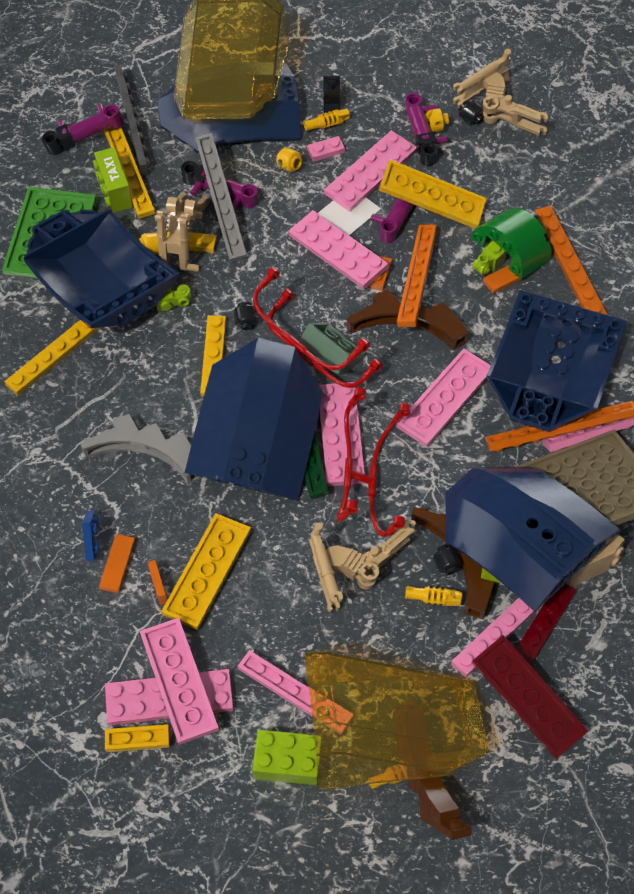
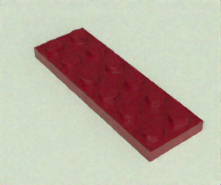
(529, 697)

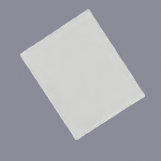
(346, 220)

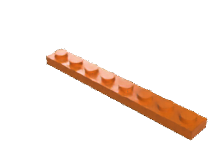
(569, 261)
(417, 276)
(529, 434)

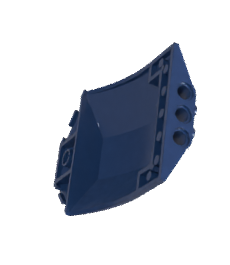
(275, 121)
(97, 267)
(257, 420)

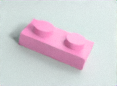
(325, 148)

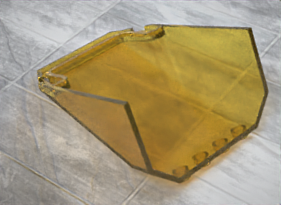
(230, 57)
(389, 720)

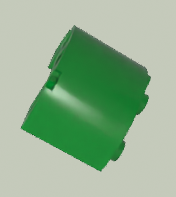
(520, 237)

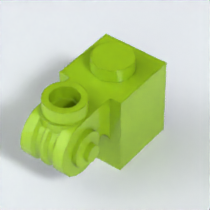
(491, 259)
(173, 298)

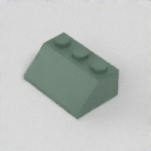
(329, 345)

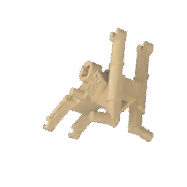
(496, 103)
(181, 213)
(351, 563)

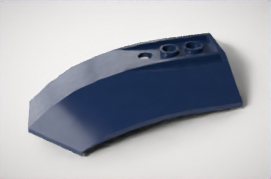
(545, 392)
(489, 520)

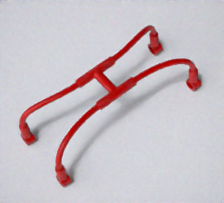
(287, 295)
(351, 505)

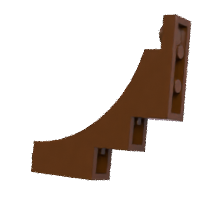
(439, 808)

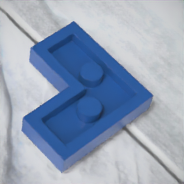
(90, 527)

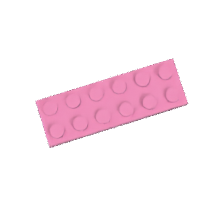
(368, 171)
(338, 249)
(444, 398)
(332, 412)
(179, 681)
(142, 699)

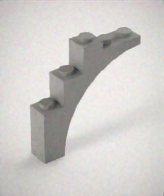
(149, 440)

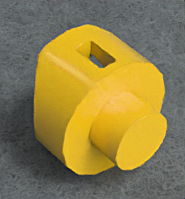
(437, 120)

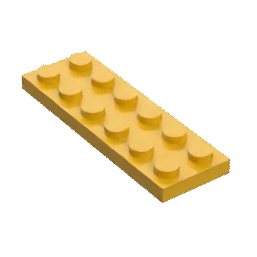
(432, 194)
(206, 571)

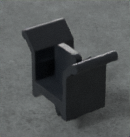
(331, 93)

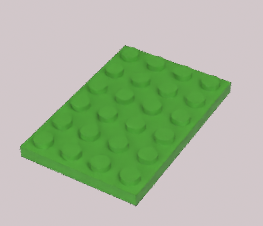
(37, 207)

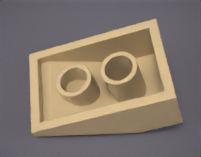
(600, 562)

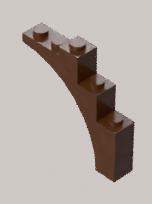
(437, 320)
(478, 589)

